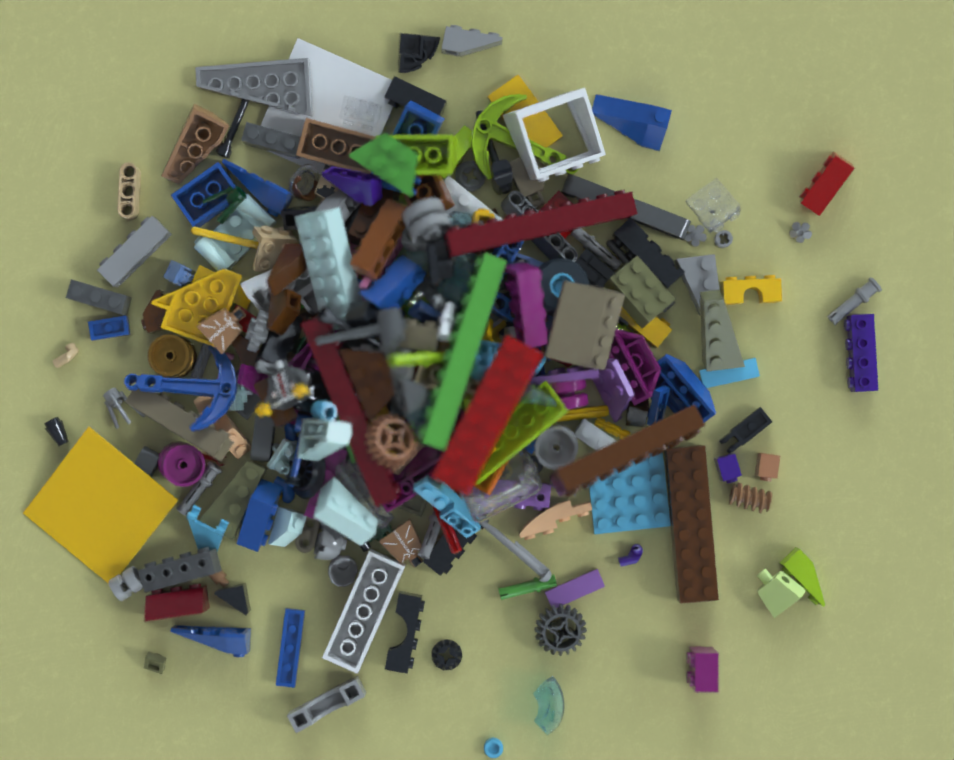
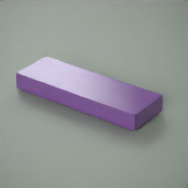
(575, 588)

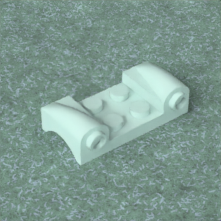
(239, 224)

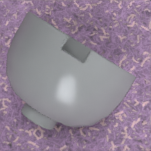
(326, 546)

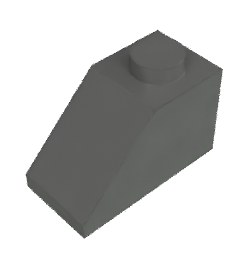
(408, 393)

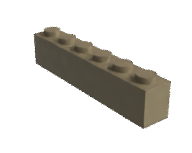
(179, 421)

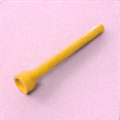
(224, 237)

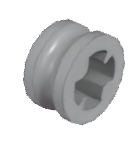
(729, 238)

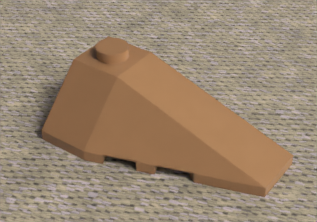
(197, 139)

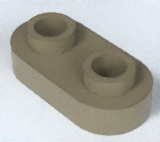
(308, 533)

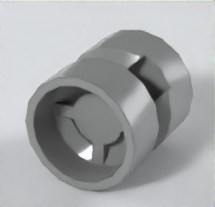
(124, 585)

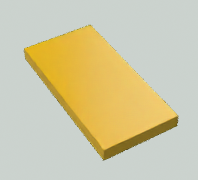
(538, 125)

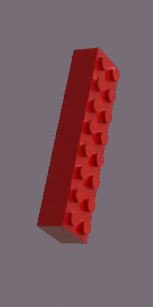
(487, 415)

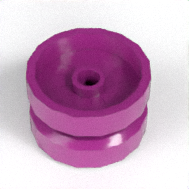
(567, 394)
(191, 468)

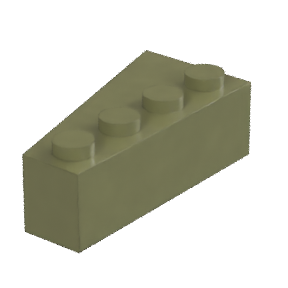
(718, 338)

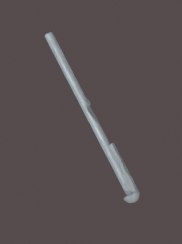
(518, 550)

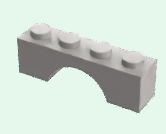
(326, 703)

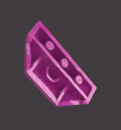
(636, 362)

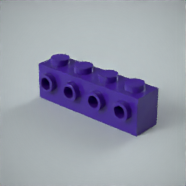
(861, 352)

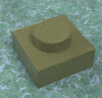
(155, 662)

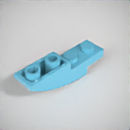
(449, 504)

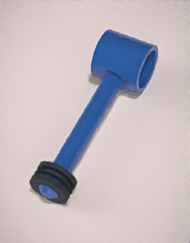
(292, 479)

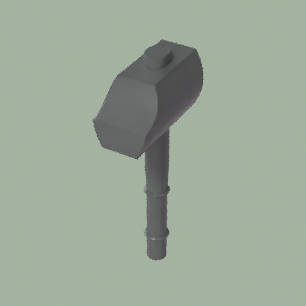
(390, 328)

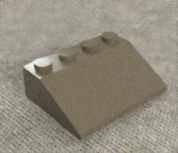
(584, 325)

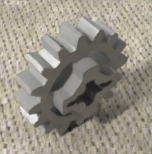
(257, 331)

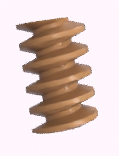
(750, 497)

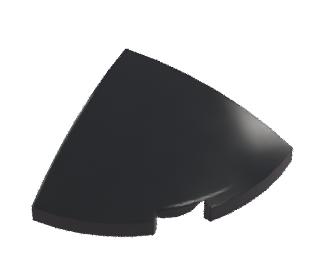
(415, 50)

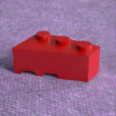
(826, 183)

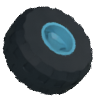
(553, 275)

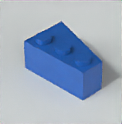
(395, 285)
(259, 515)

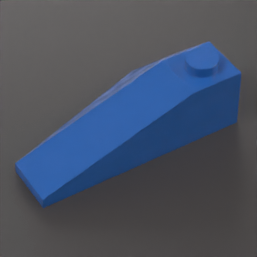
(269, 194)
(226, 639)

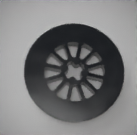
(312, 477)

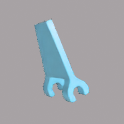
(203, 534)

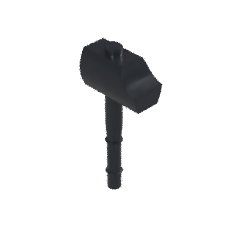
(501, 169)

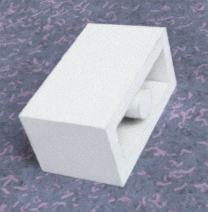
(592, 435)

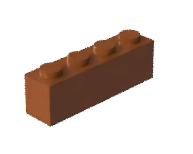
(379, 240)

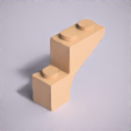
(241, 444)

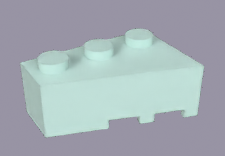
(322, 438)
(344, 513)

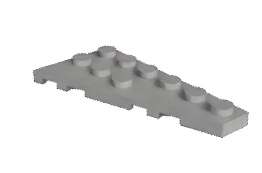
(271, 83)

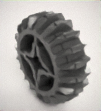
(557, 644)

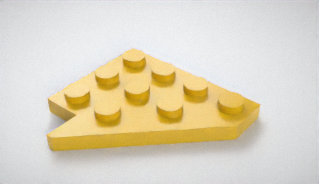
(198, 301)

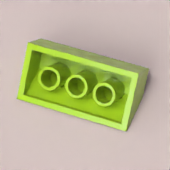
(435, 152)

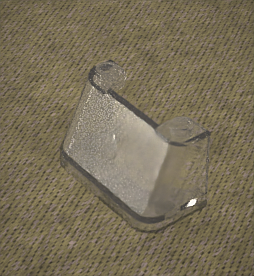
(515, 484)

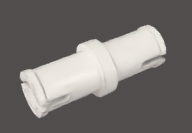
(446, 321)

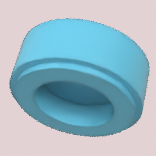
(493, 747)

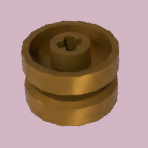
(183, 356)

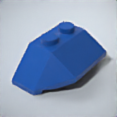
(684, 387)

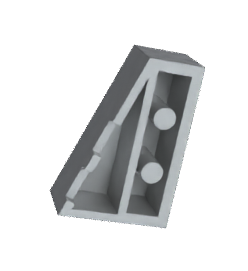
(699, 275)

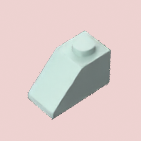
(286, 526)

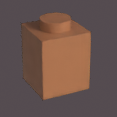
(767, 466)

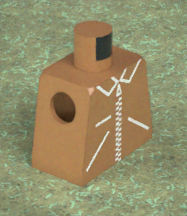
(222, 327)
(404, 543)

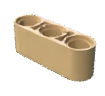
(124, 183)

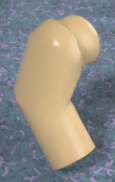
(71, 352)

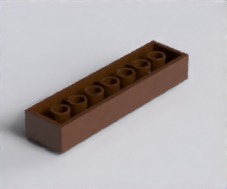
(624, 452)
(691, 524)

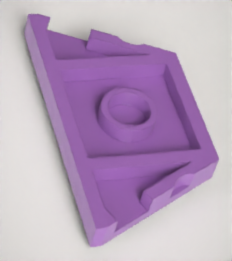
(561, 375)
(614, 388)

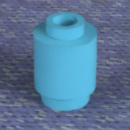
(323, 410)

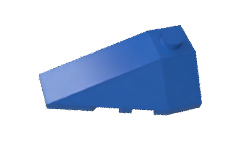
(636, 120)

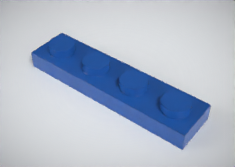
(290, 647)

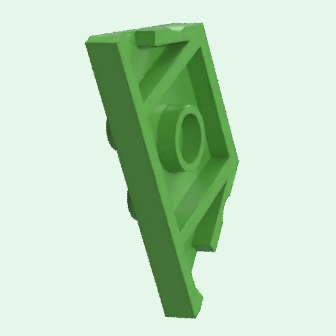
(389, 161)

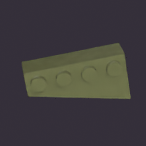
(234, 499)

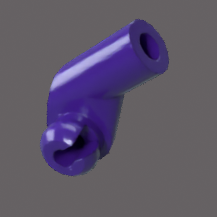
(633, 556)

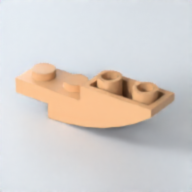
(546, 522)

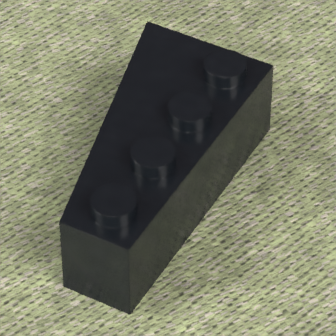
(635, 242)

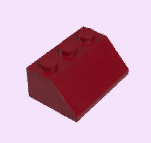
(176, 602)

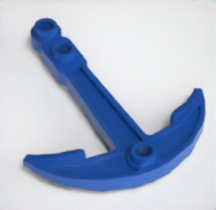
(201, 387)

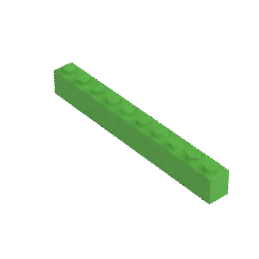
(462, 351)

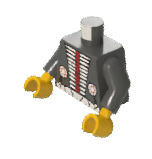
(285, 389)

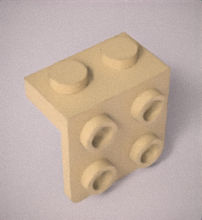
(270, 246)

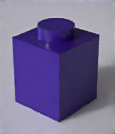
(728, 468)

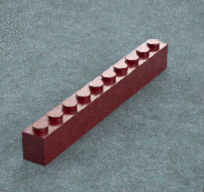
(539, 224)
(350, 411)

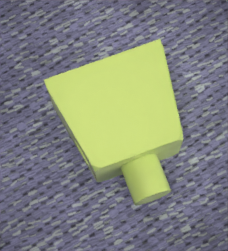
(778, 591)

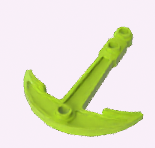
(502, 135)

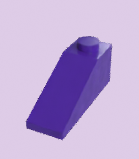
(358, 185)

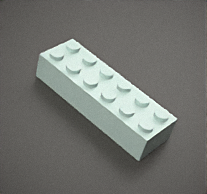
(329, 260)

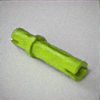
(423, 358)

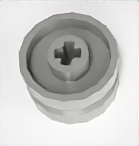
(426, 221)
(548, 455)

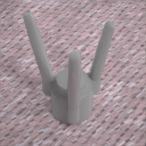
(114, 399)

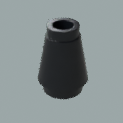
(56, 430)

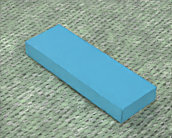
(726, 376)

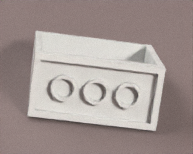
(584, 118)

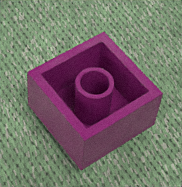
(703, 669)

